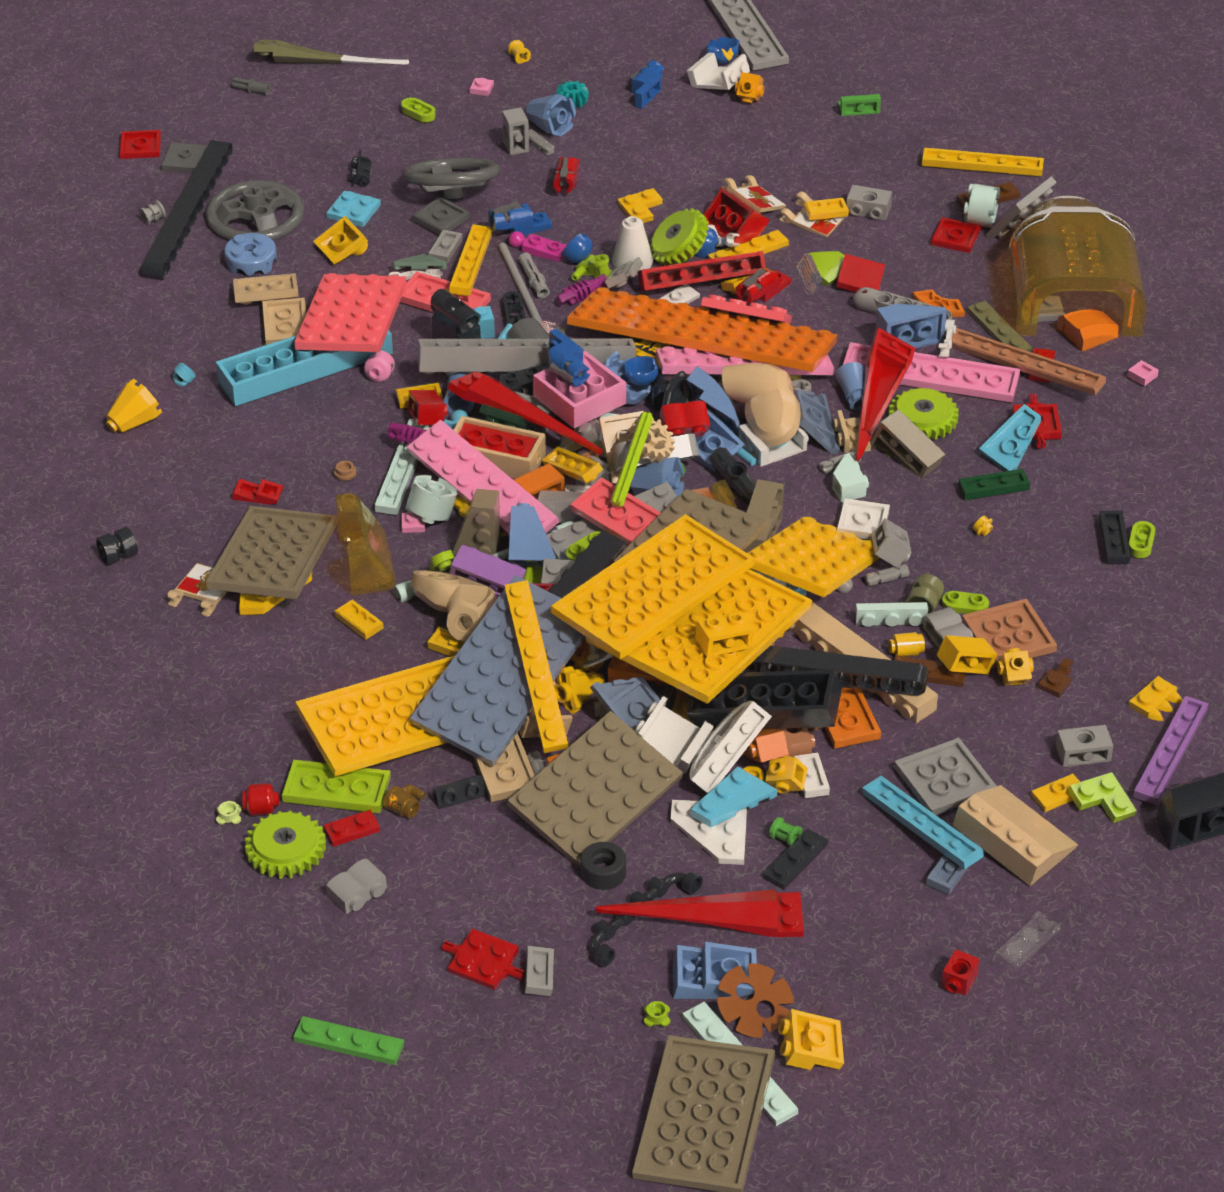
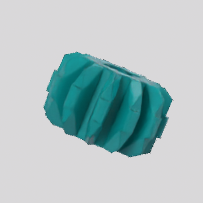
(574, 90)

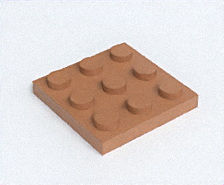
(1011, 627)

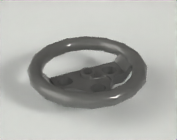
(444, 179)
(257, 204)

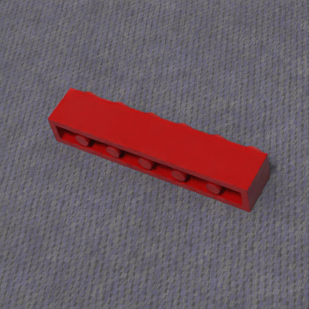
(700, 271)

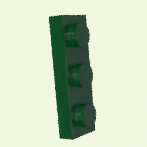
(994, 484)

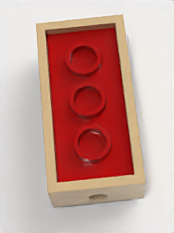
(508, 447)

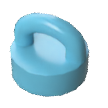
(185, 373)

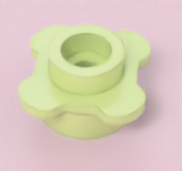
(228, 807)

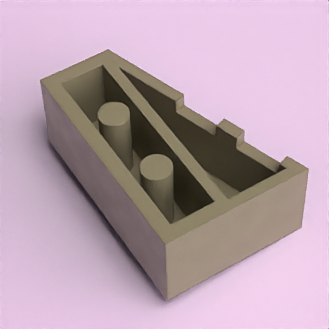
(907, 444)
(767, 505)
(481, 524)

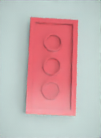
(422, 287)
(740, 307)
(621, 522)

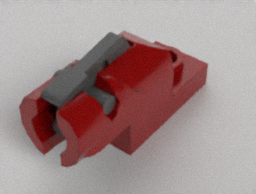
(566, 174)
(762, 285)

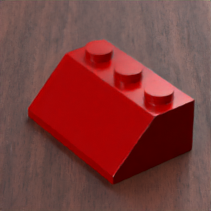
(733, 215)

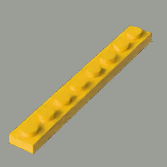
(536, 667)

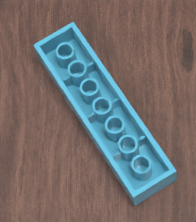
(282, 367)

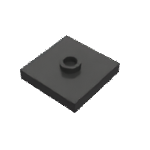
(183, 157)
(441, 216)

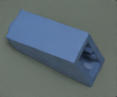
(527, 537)

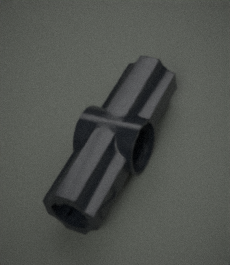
(734, 473)

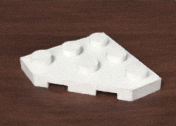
(723, 841)

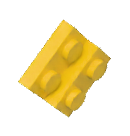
(811, 1040)

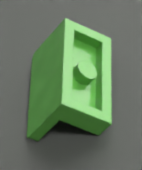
(860, 104)

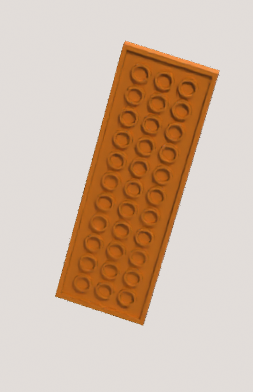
(703, 329)

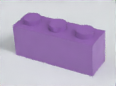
(485, 569)

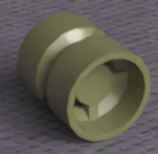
(926, 589)

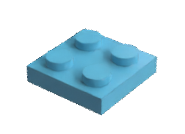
(355, 207)

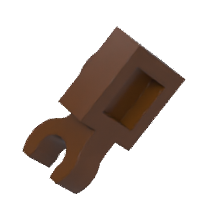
(1057, 681)

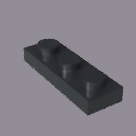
(1114, 537)
(795, 859)

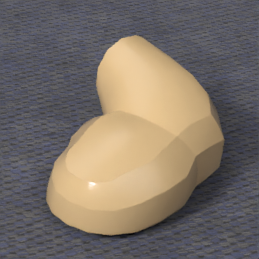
(768, 400)
(458, 596)

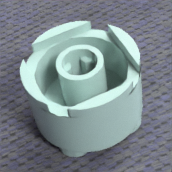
(982, 205)
(431, 499)

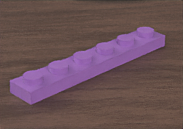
(1170, 750)

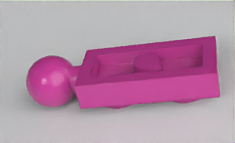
(537, 246)

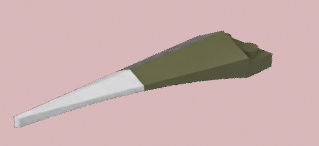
(293, 53)

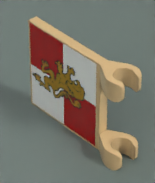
(754, 195)
(820, 226)
(195, 587)

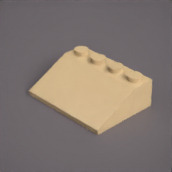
(1012, 833)

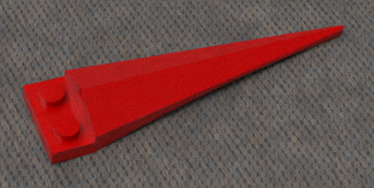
(885, 368)
(488, 391)
(752, 912)

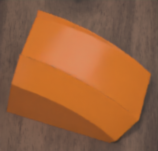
(1087, 328)

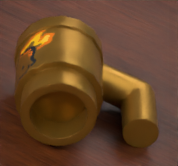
(403, 800)

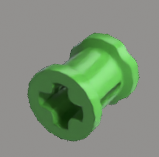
(778, 828)

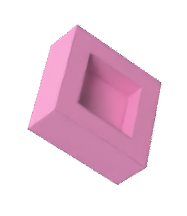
(481, 86)
(1142, 373)
(412, 523)

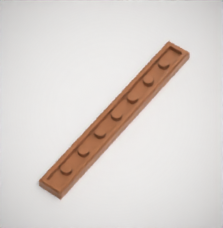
(1028, 362)

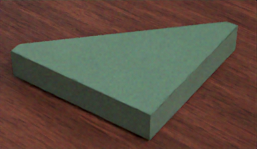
(420, 262)

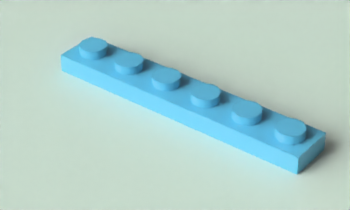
(923, 822)

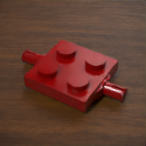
(1050, 423)
(484, 959)

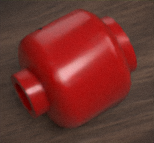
(260, 799)

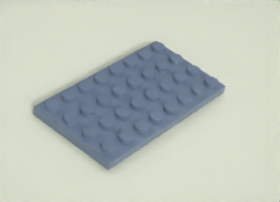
(484, 689)

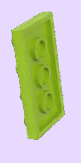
(317, 786)

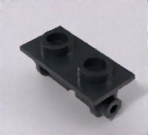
(360, 170)
(459, 791)

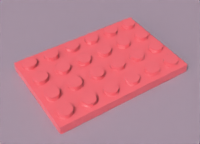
(351, 313)

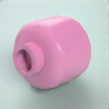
(379, 366)

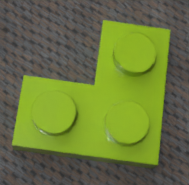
(1103, 791)

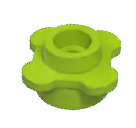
(656, 1008)

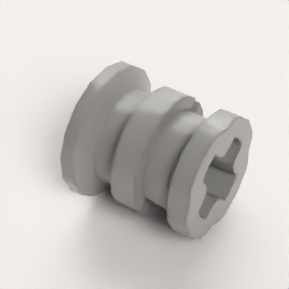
(152, 213)

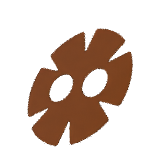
(759, 978)

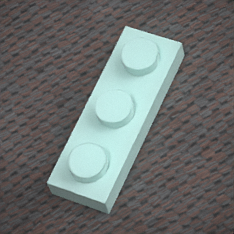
(891, 614)

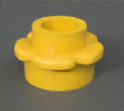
(983, 526)

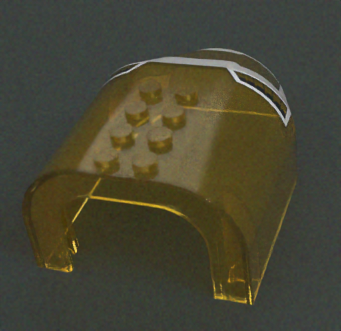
(1073, 247)

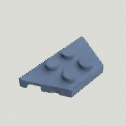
(817, 419)
(627, 699)

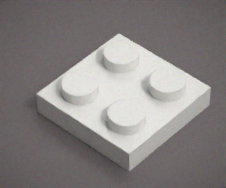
(862, 517)

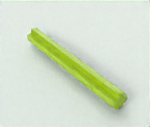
(632, 459)

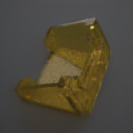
(368, 549)

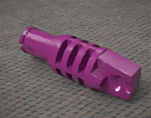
(580, 290)
(404, 433)

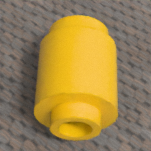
(906, 644)

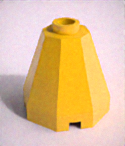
(132, 408)

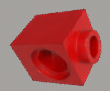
(960, 972)

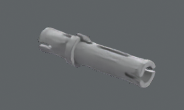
(536, 279)

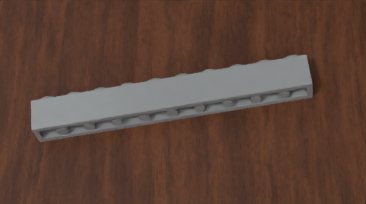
(505, 354)

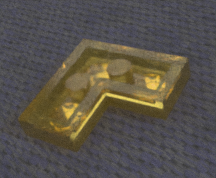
(723, 494)

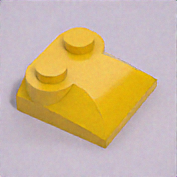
(341, 241)

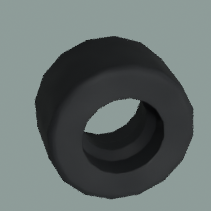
(603, 877)

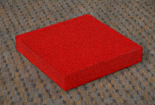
(140, 144)
(955, 235)
(860, 273)

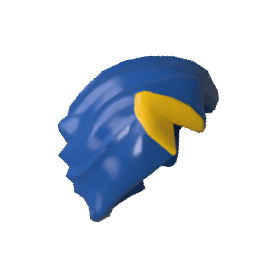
(724, 49)

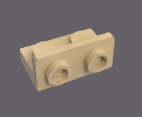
(847, 432)

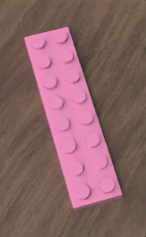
(676, 360)
(951, 374)
(468, 470)

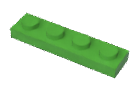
(349, 1040)

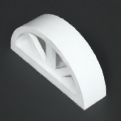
(727, 744)

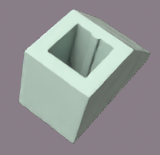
(849, 480)

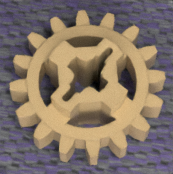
(658, 441)

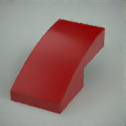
(264, 493)

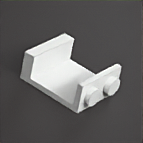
(709, 76)
(767, 455)
(673, 735)

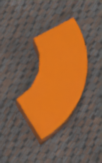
(932, 298)

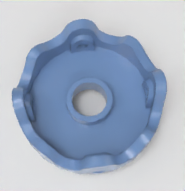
(239, 257)
(634, 393)

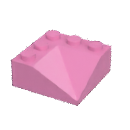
(581, 403)

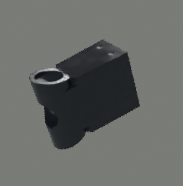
(453, 317)

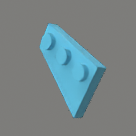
(1012, 439)
(730, 796)

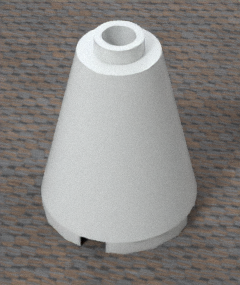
(632, 244)

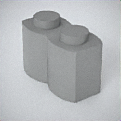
(944, 623)
(356, 886)

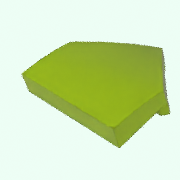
(828, 265)

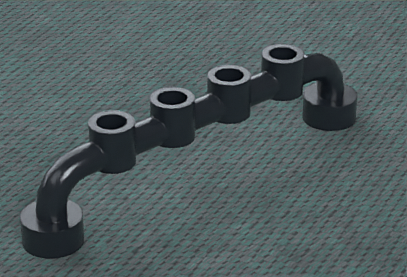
(605, 954)

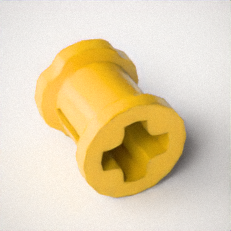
(520, 53)

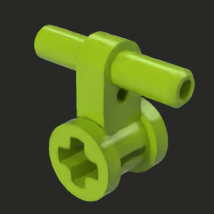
(592, 265)

